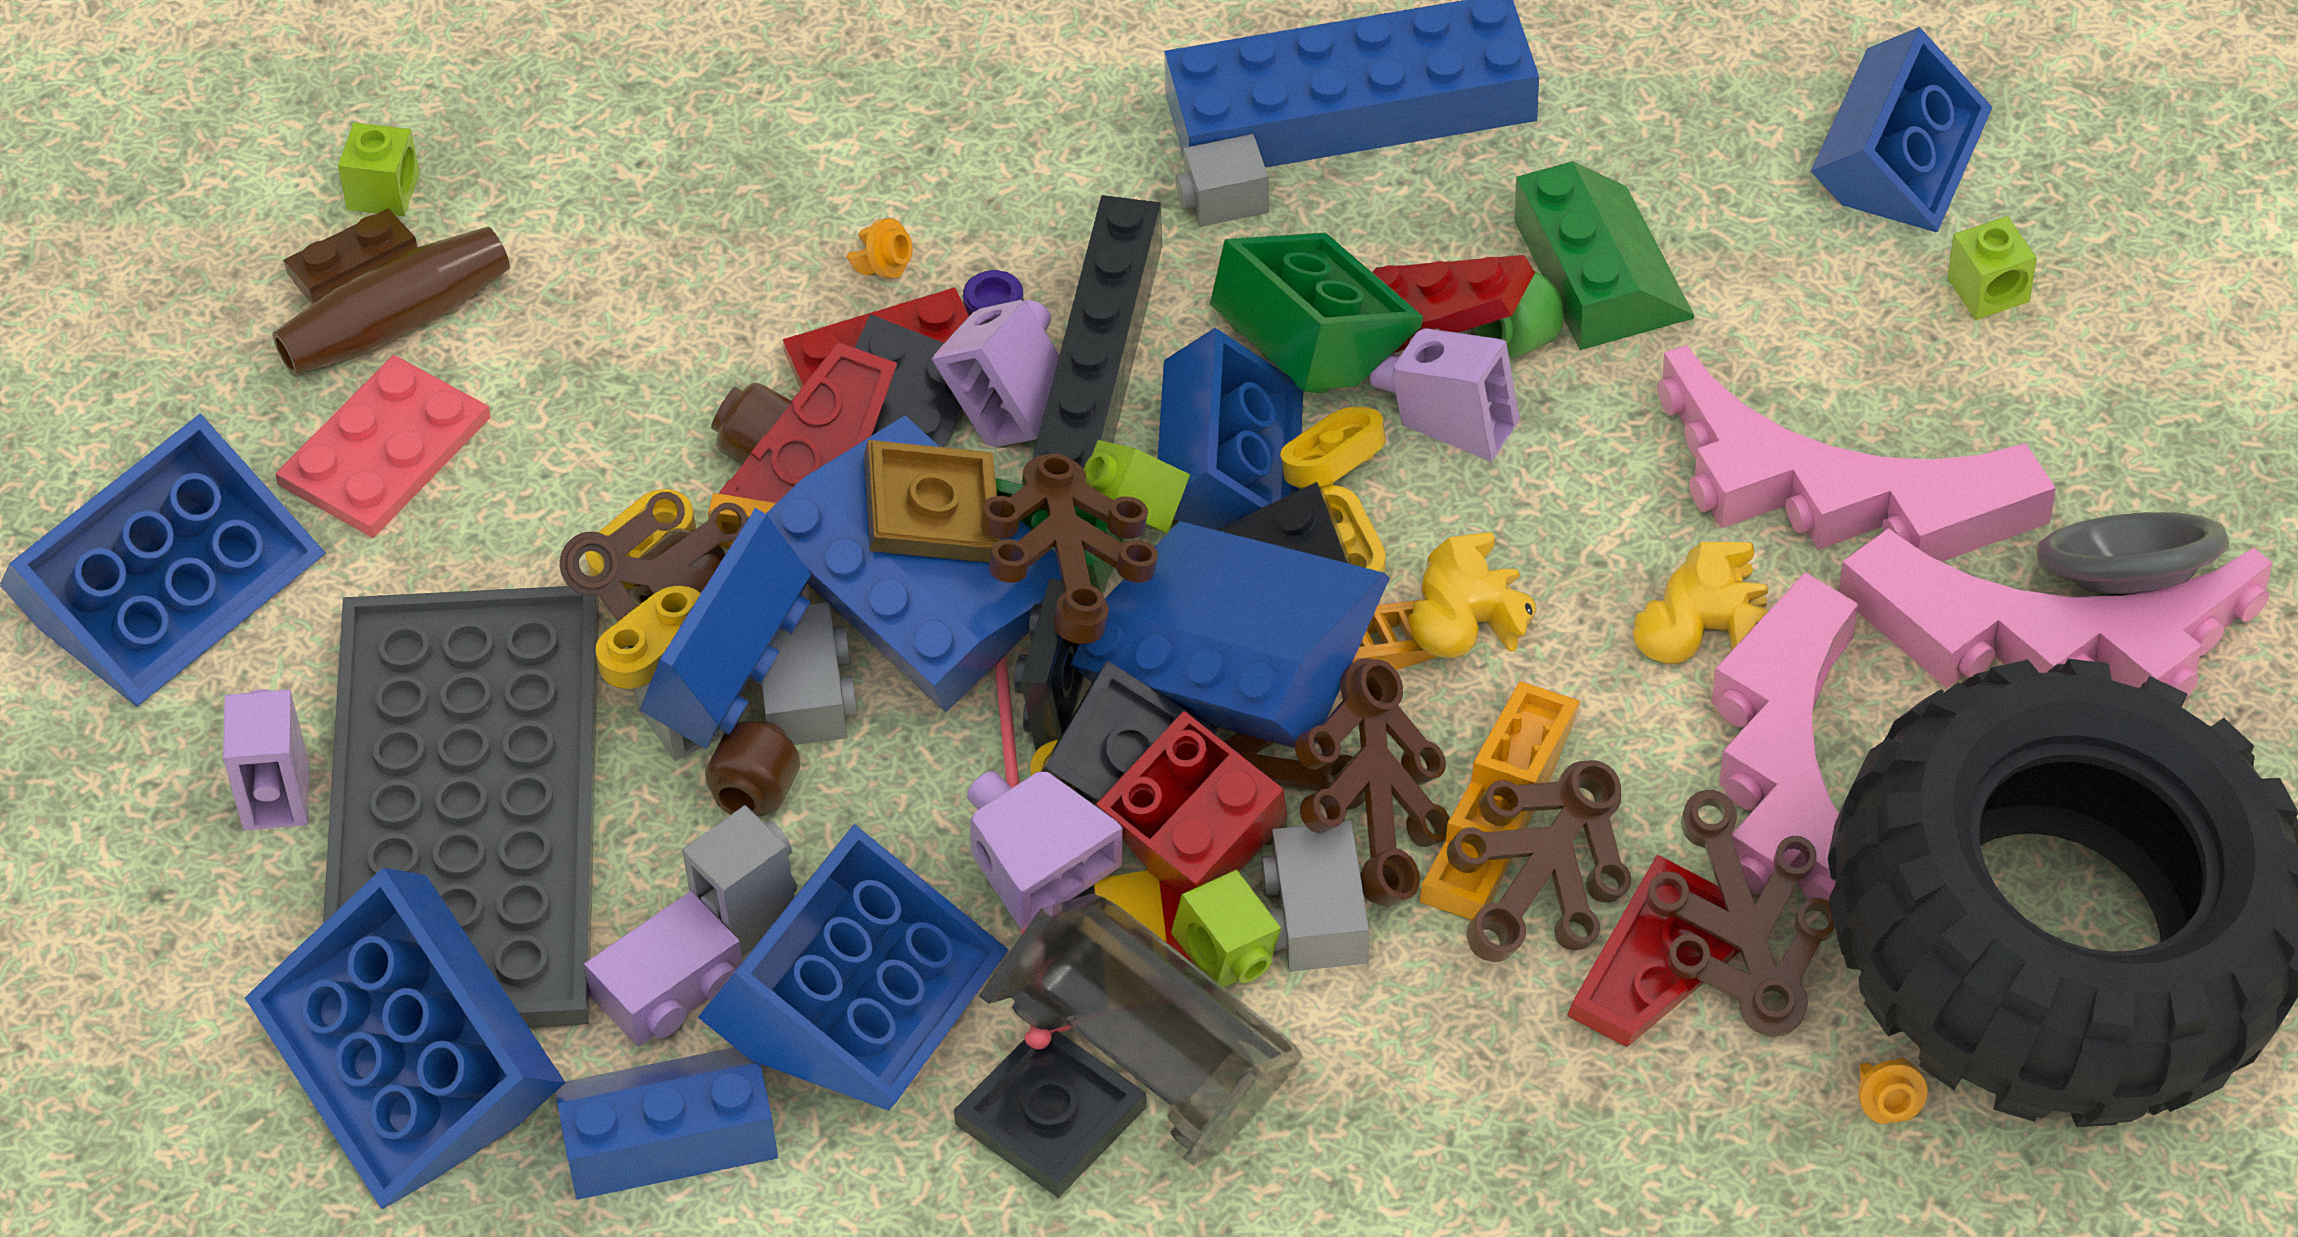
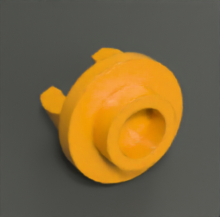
(886, 249)
(1891, 1090)

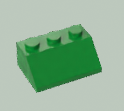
(1597, 254)
(1311, 308)

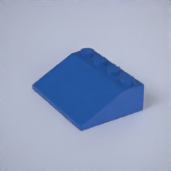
(161, 563)
(925, 614)
(1239, 631)
(856, 977)
(403, 1036)

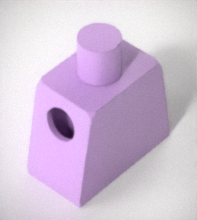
(1001, 370)
(1454, 389)
(1039, 841)

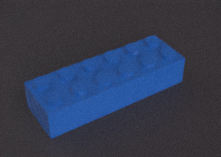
(1357, 82)

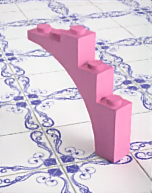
(1835, 493)
(1962, 622)
(1772, 763)

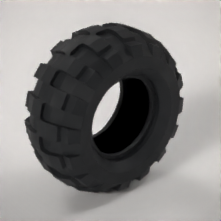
(1994, 991)

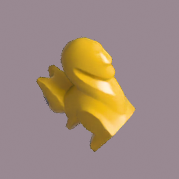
(1464, 591)
(1702, 596)

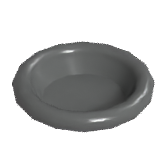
(2132, 551)

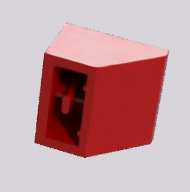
(1194, 807)

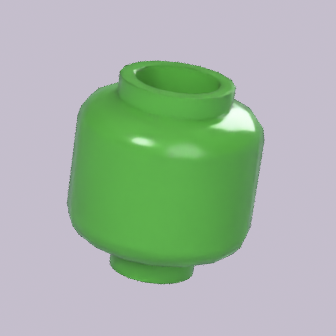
(1534, 321)

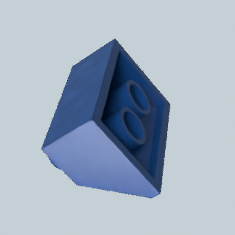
(1902, 133)
(1225, 426)
(729, 635)
(665, 1122)

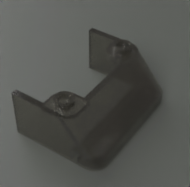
(1150, 1014)

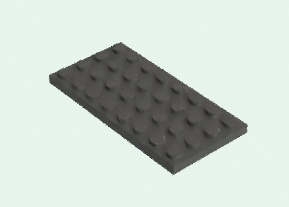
(476, 766)

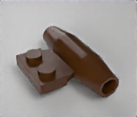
(379, 286)

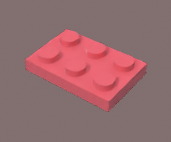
(383, 445)

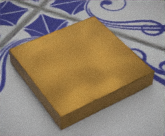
(928, 500)

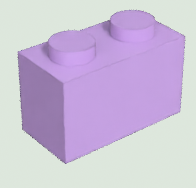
(266, 759)
(663, 969)

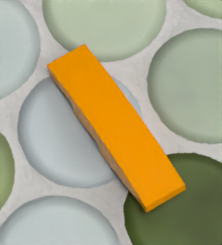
(1518, 750)

